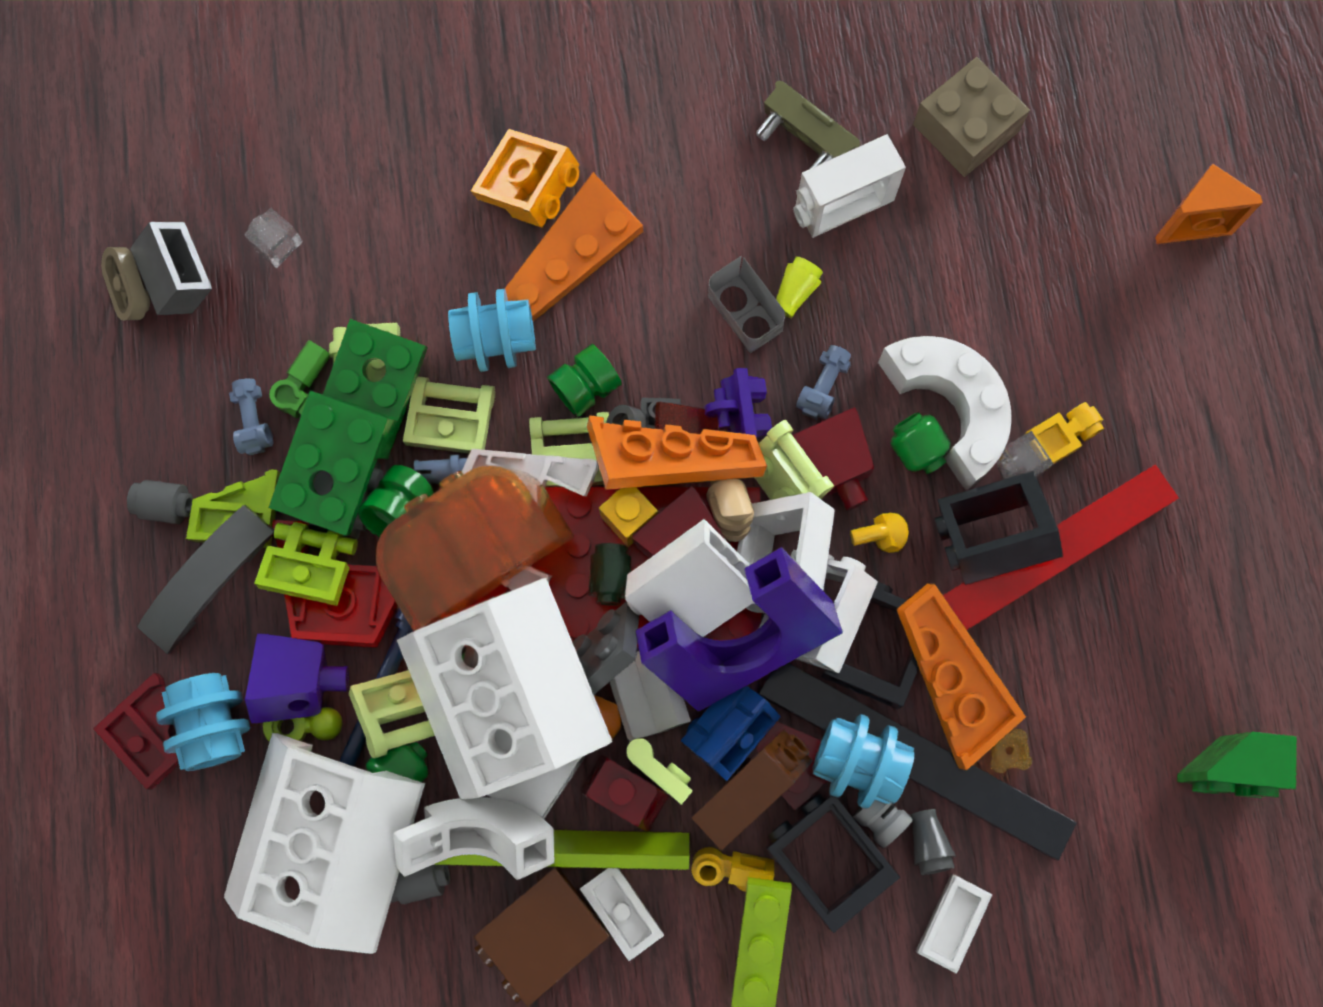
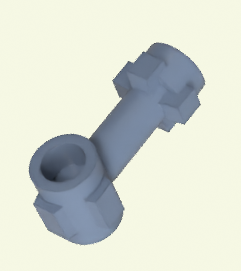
(816, 401)
(253, 437)

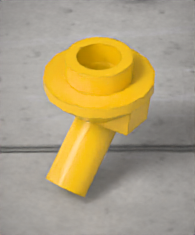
(888, 532)

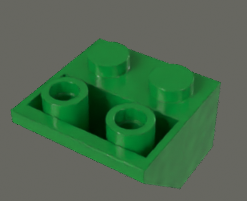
(1244, 765)

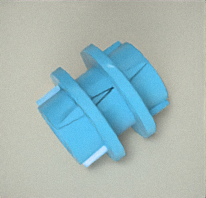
(491, 330)
(202, 721)
(863, 761)

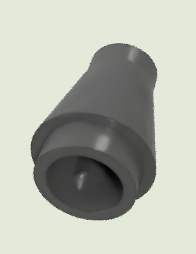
(931, 844)

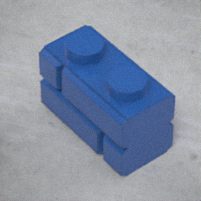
(730, 730)

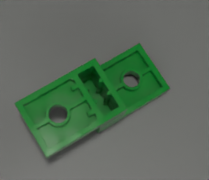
(348, 428)

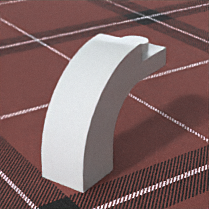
(476, 827)

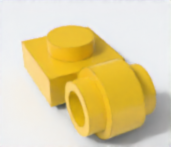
(1060, 437)
(736, 867)

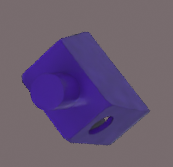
(290, 679)

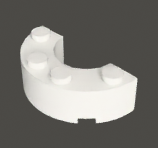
(968, 385)

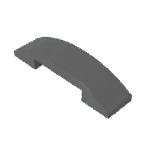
(203, 577)

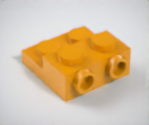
(527, 177)

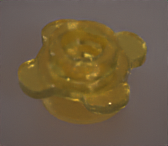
(1019, 758)

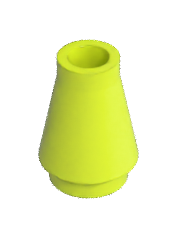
(798, 284)

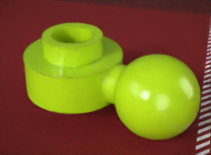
(322, 726)

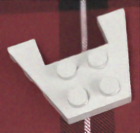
(567, 472)

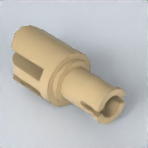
(731, 508)

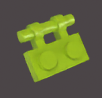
(303, 574)

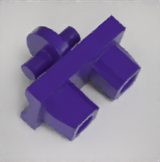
(734, 404)

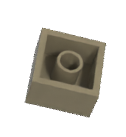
(970, 116)

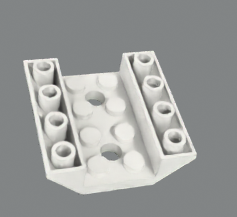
(522, 684)
(337, 857)

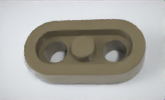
(124, 284)

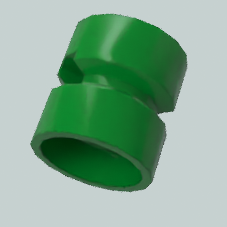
(587, 378)
(388, 500)

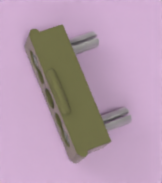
(806, 123)

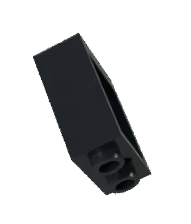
(1006, 553)
(869, 685)
(858, 896)

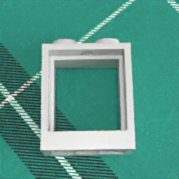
(848, 186)
(791, 514)
(850, 607)

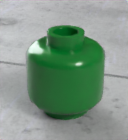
(920, 443)
(402, 760)

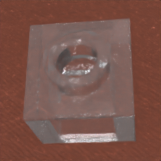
(273, 237)
(1023, 457)

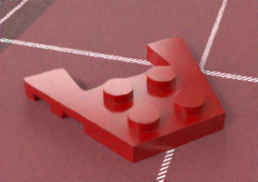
(358, 619)

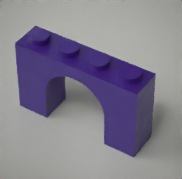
(712, 669)

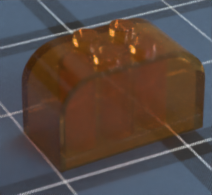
(466, 541)

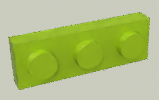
(761, 943)

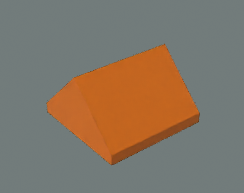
(1211, 208)

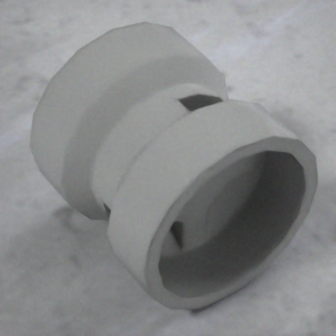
(884, 821)

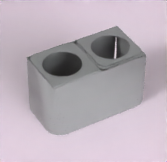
(756, 292)

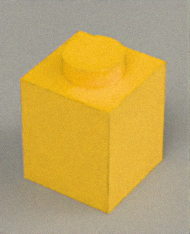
(627, 513)

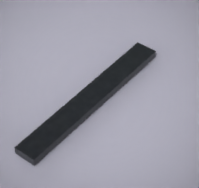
(932, 765)

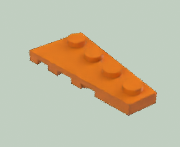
(575, 246)
(652, 457)
(960, 680)

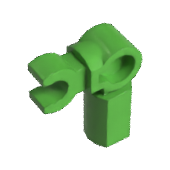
(289, 393)

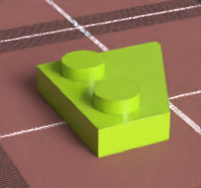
(213, 509)

